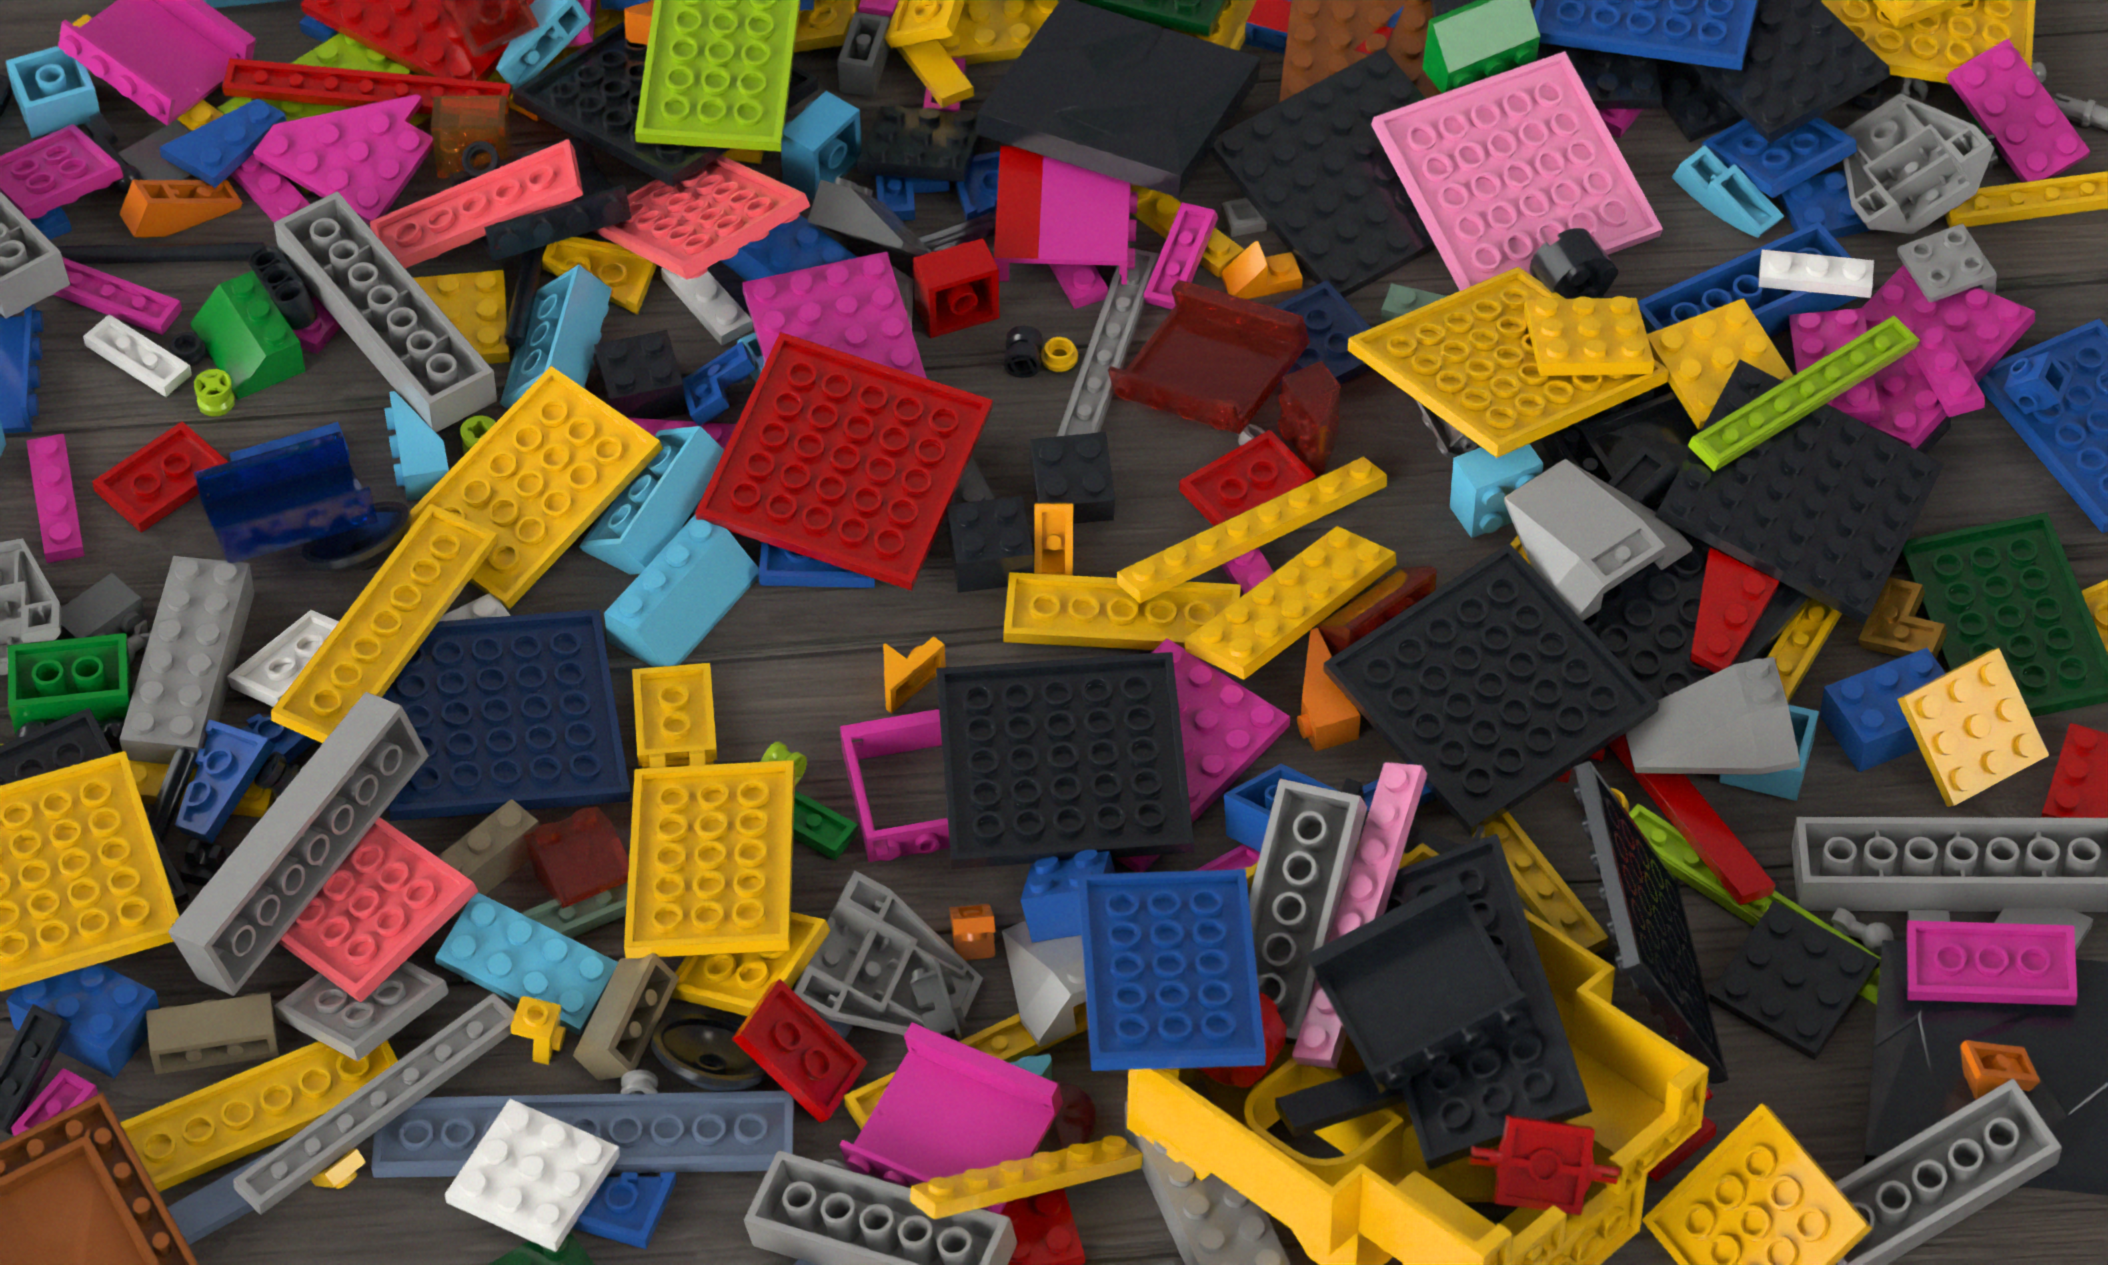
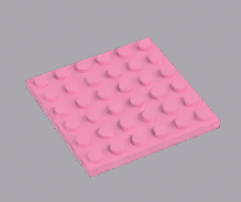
(1512, 168)

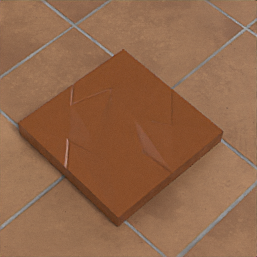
(83, 1196)

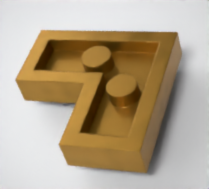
(1893, 622)

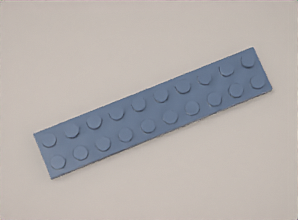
(651, 1130)

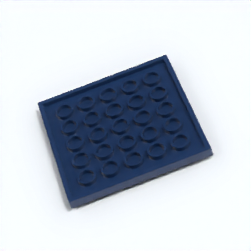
(511, 715)

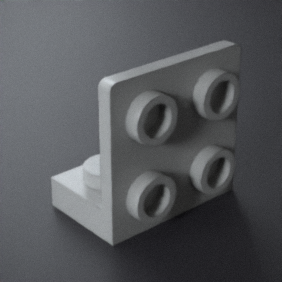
(1947, 264)

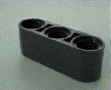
(283, 287)

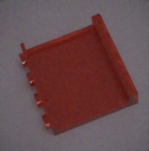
(1213, 358)

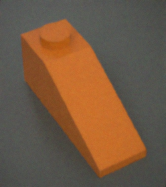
(172, 206)
(1326, 712)

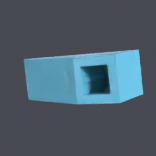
(417, 446)

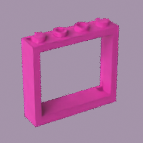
(885, 738)

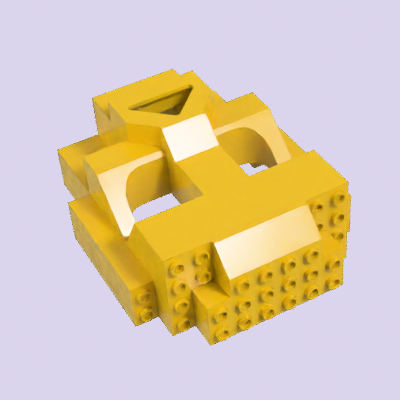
(1381, 1193)

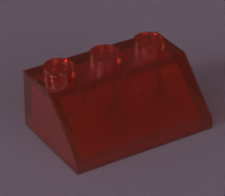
(1377, 606)

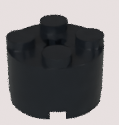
(1574, 266)

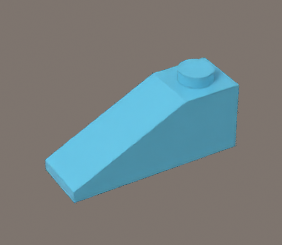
(533, 51)

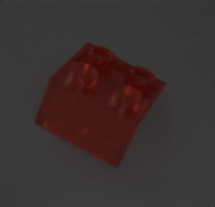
(1311, 414)

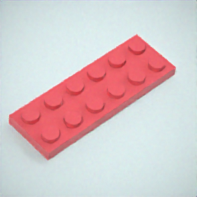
(463, 211)

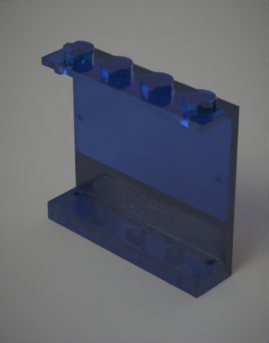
(284, 498)

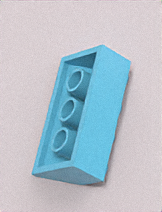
(560, 332)
(656, 501)
(680, 595)

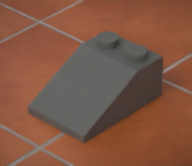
(854, 214)

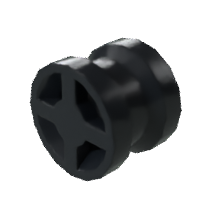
(276, 774)

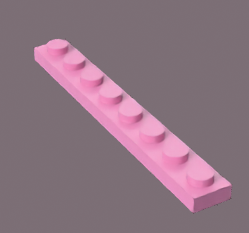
(1364, 896)

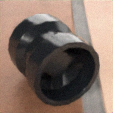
(1023, 351)

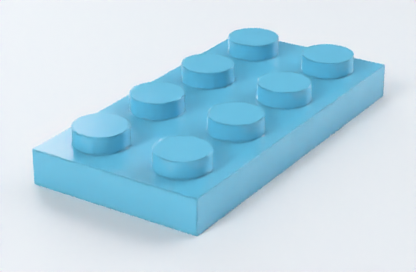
(526, 959)

